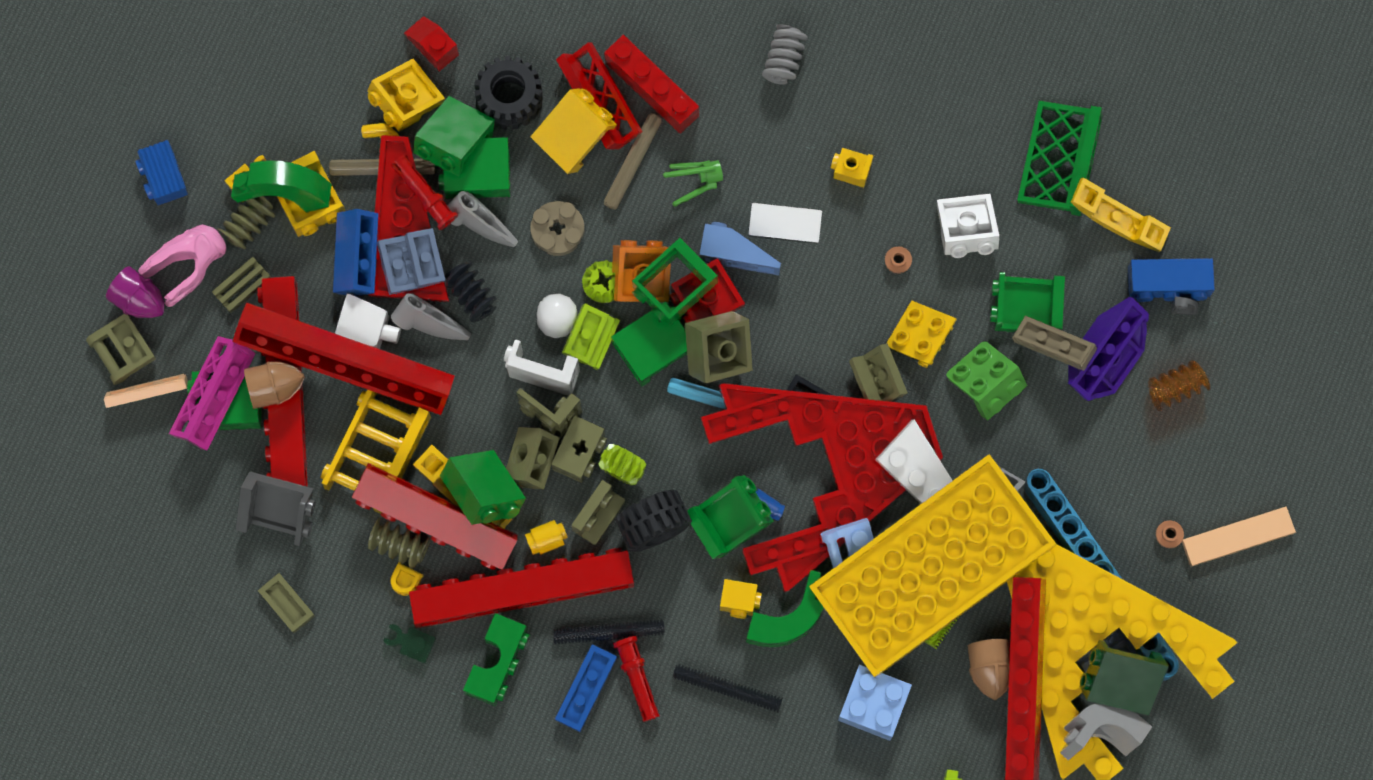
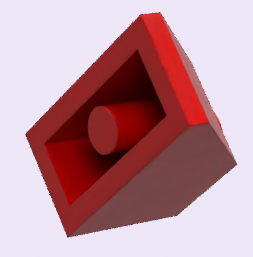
(432, 42)

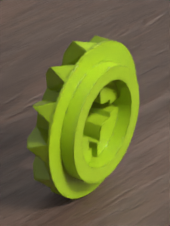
(591, 276)

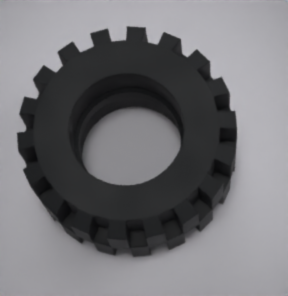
(505, 72)
(653, 520)

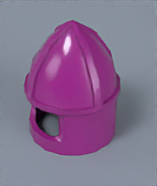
(135, 294)

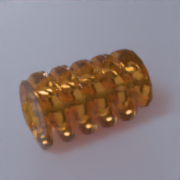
(1176, 383)

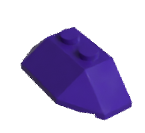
(1119, 343)

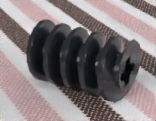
(469, 292)

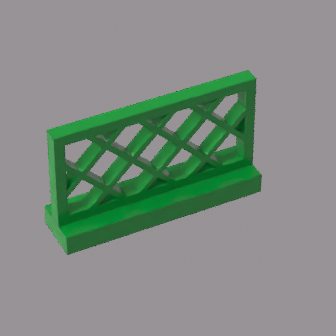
(1084, 154)

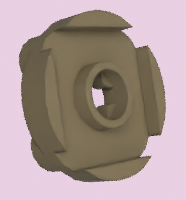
(566, 215)

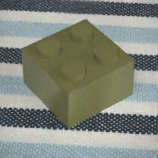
(718, 347)

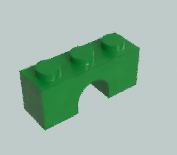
(489, 683)

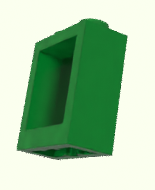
(693, 263)

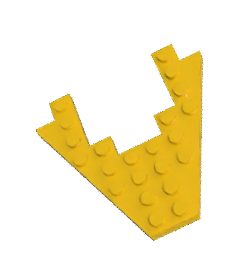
(1089, 606)

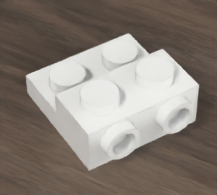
(968, 225)

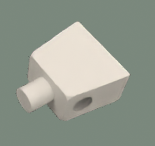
(366, 323)

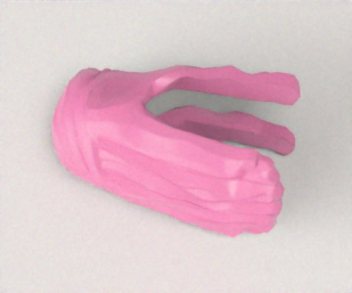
(199, 243)

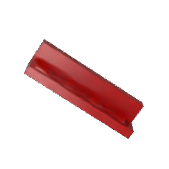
(579, 79)

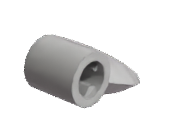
(480, 219)
(422, 316)

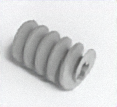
(783, 54)

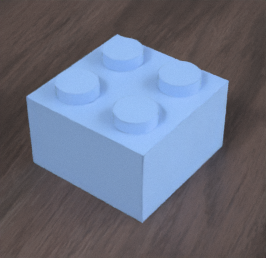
(874, 703)

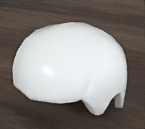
(556, 315)

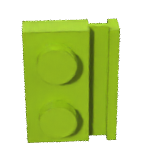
(590, 336)

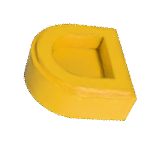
(405, 579)

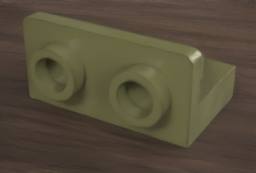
(598, 513)

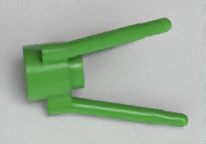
(708, 172)

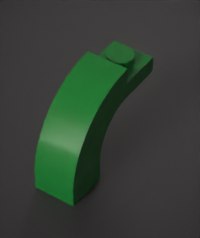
(284, 180)
(784, 630)

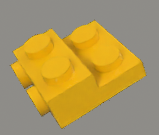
(404, 95)

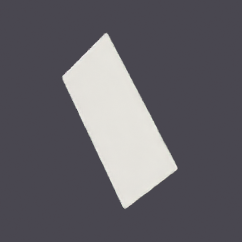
(785, 222)

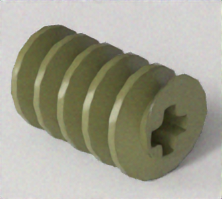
(247, 221)
(398, 543)

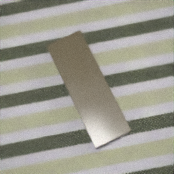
(1054, 343)

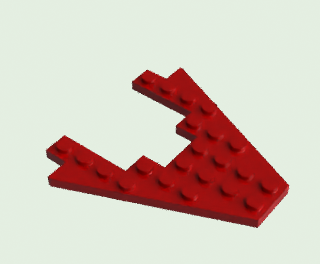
(852, 436)

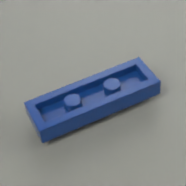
(586, 688)

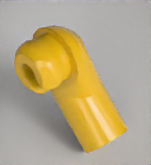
(377, 130)

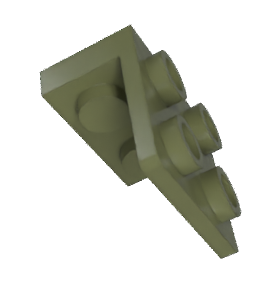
(551, 422)

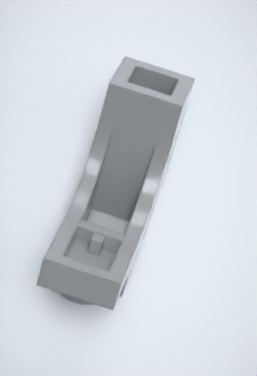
(1118, 726)

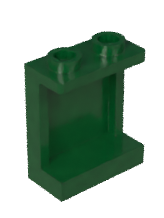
(1123, 678)

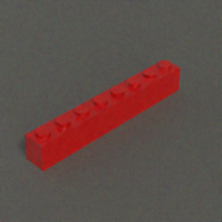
(343, 358)
(285, 421)
(521, 588)
(1025, 678)

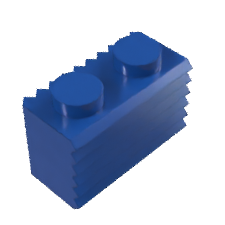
(162, 173)

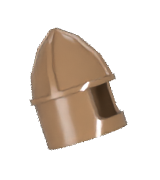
(272, 383)
(990, 666)

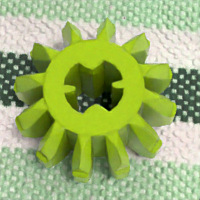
(622, 464)

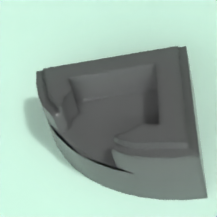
(1184, 306)

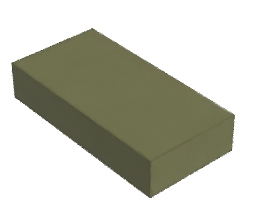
(286, 603)

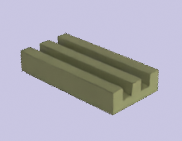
(234, 278)

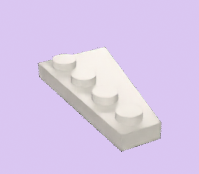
(914, 463)

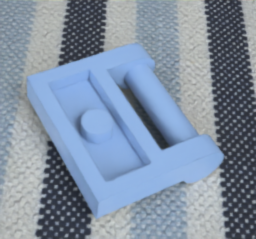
(855, 536)

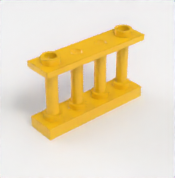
(403, 447)

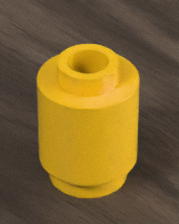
(546, 537)

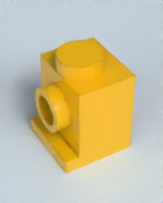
(854, 175)

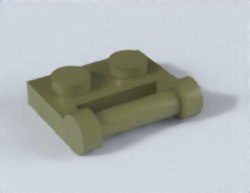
(128, 343)

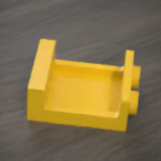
(573, 129)
(308, 223)

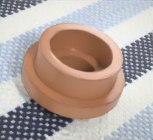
(898, 267)
(1167, 542)

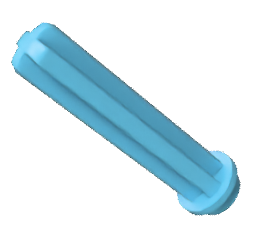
(696, 392)

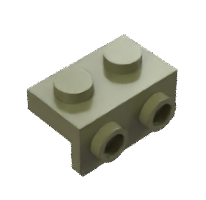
(878, 375)

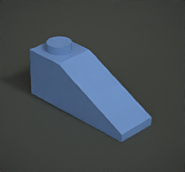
(735, 250)

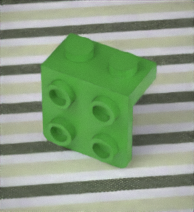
(987, 379)

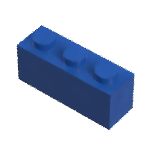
(355, 252)
(1170, 279)

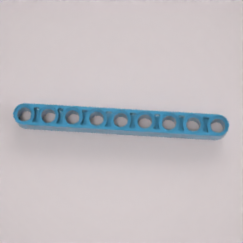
(1082, 538)

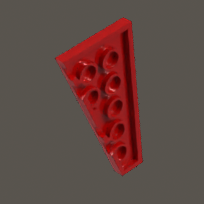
(399, 214)

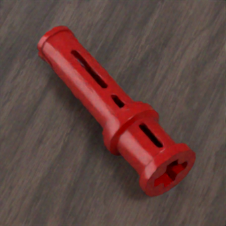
(431, 201)
(633, 665)

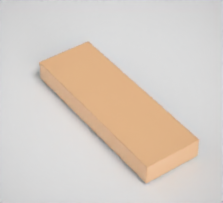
(145, 390)

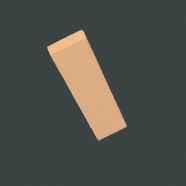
(1238, 536)

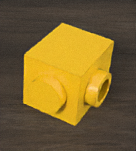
(739, 598)

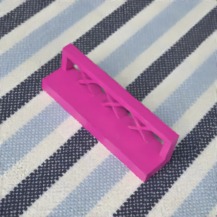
(215, 393)

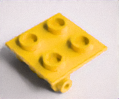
(921, 333)

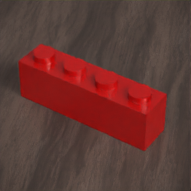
(651, 84)

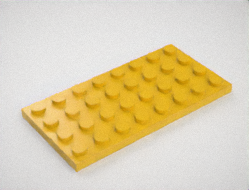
(932, 565)

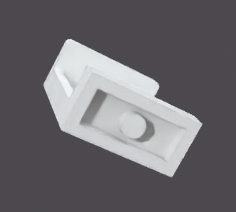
(539, 374)

